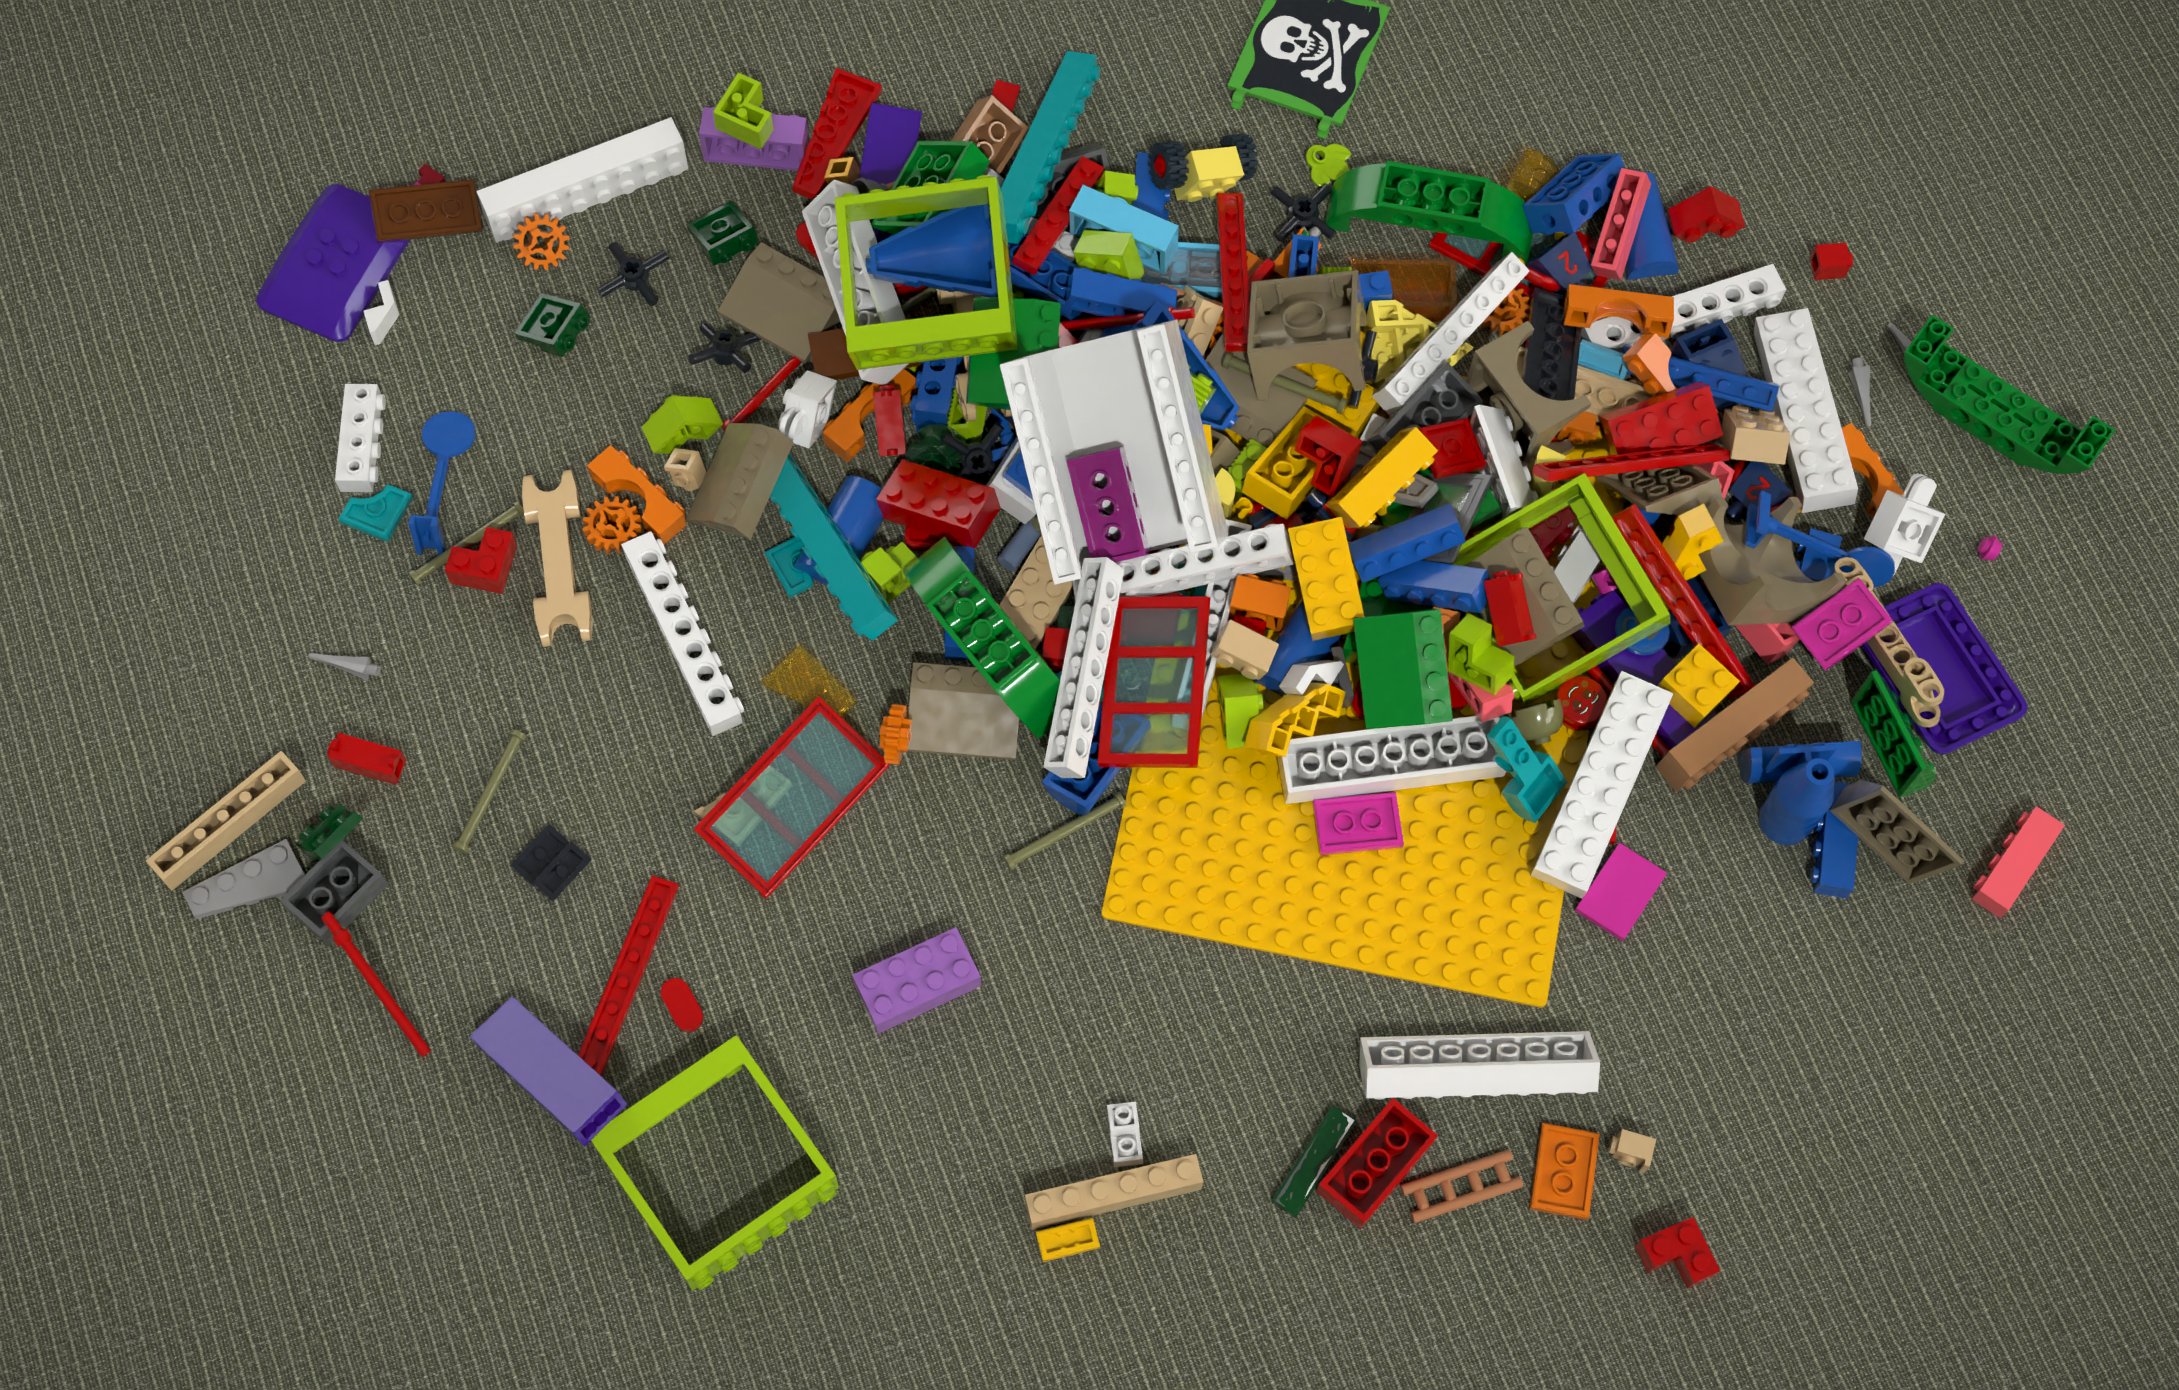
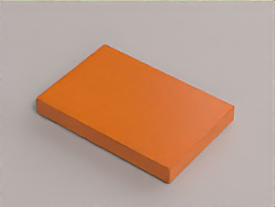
(1564, 1171)

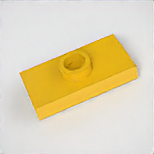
(1067, 1240)

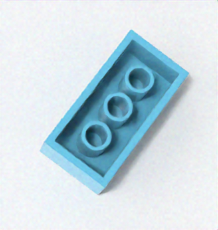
(1153, 236)

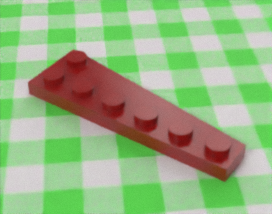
(839, 121)

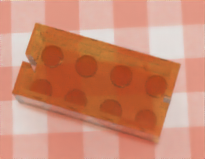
(1419, 285)

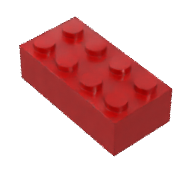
(1664, 421)
(938, 503)
(1376, 1163)

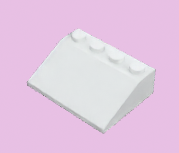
(1502, 459)

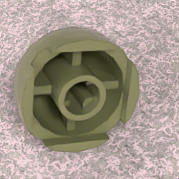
(1539, 720)

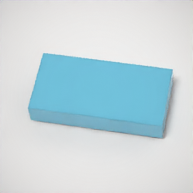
(1602, 359)

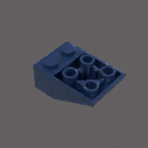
(1712, 347)
(1678, 639)

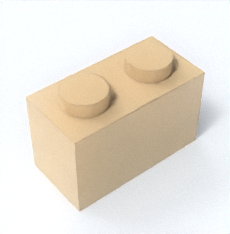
(1244, 650)

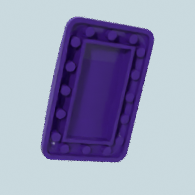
(330, 266)
(1975, 684)

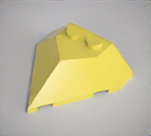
(1398, 336)

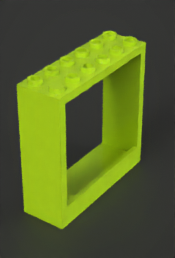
(930, 336)
(1615, 555)
(671, 1096)

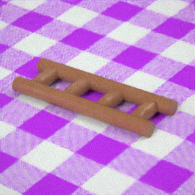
(1452, 1201)

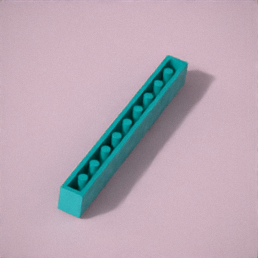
(1046, 140)
(831, 552)

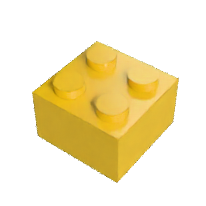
(1698, 685)

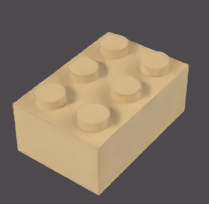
(1755, 435)

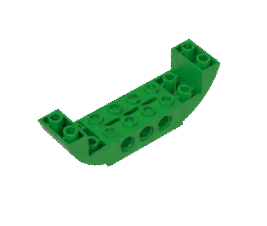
(1431, 202)
(1998, 410)
(986, 635)

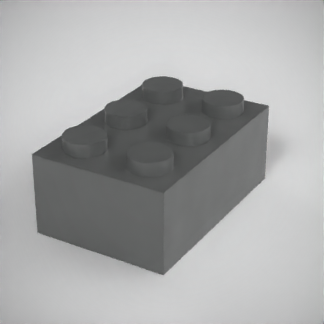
(338, 884)

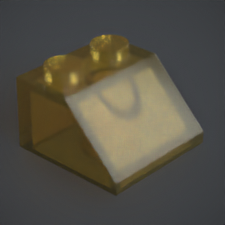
(1532, 174)

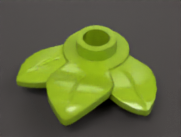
(1330, 166)

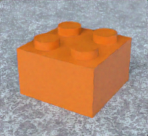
(1260, 600)

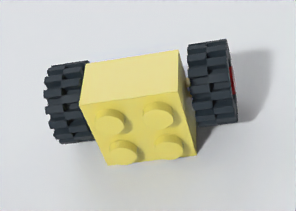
(1202, 171)

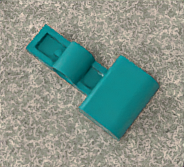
(1534, 774)

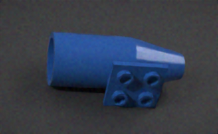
(1800, 794)

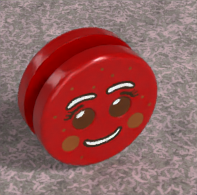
(1581, 702)

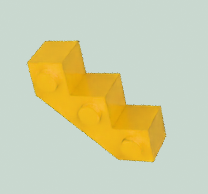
(1692, 535)
(1292, 715)

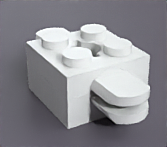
(807, 408)
(1918, 520)

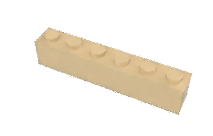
(226, 820)
(1113, 1192)

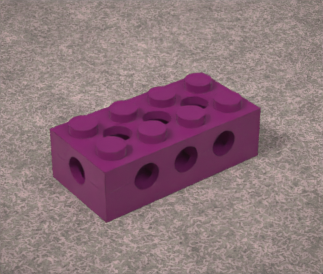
(1120, 492)

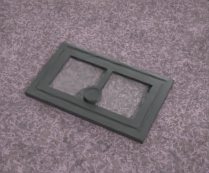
(1465, 495)

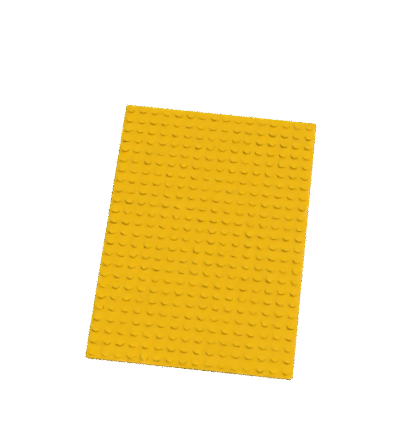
(1452, 909)

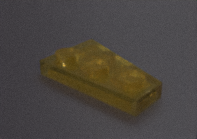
(805, 679)

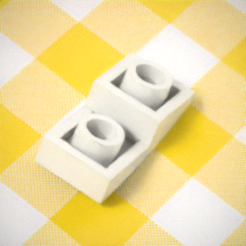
(1124, 1134)

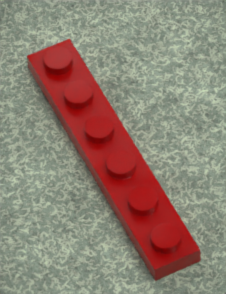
(1056, 217)

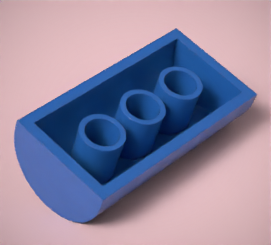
(1652, 247)
(1050, 280)
(856, 516)
(1295, 648)
(1753, 761)
(1082, 793)

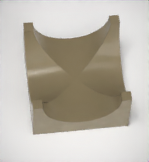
(1306, 323)
(1533, 417)
(1764, 581)

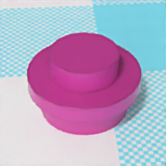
(1989, 548)

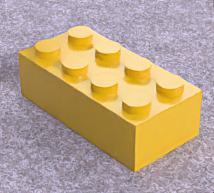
(1335, 384)
(1282, 475)
(1382, 478)
(1326, 577)

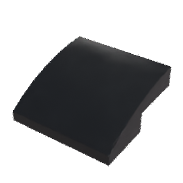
(550, 863)

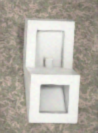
(382, 317)
(1302, 674)

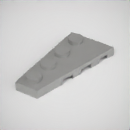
(1415, 495)
(254, 879)

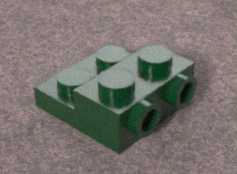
(723, 233)
(553, 324)
(328, 832)

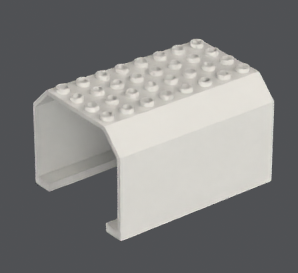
(1105, 396)

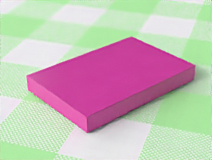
(1842, 624)
(1357, 823)
(1620, 892)

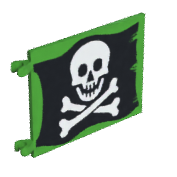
(1309, 56)

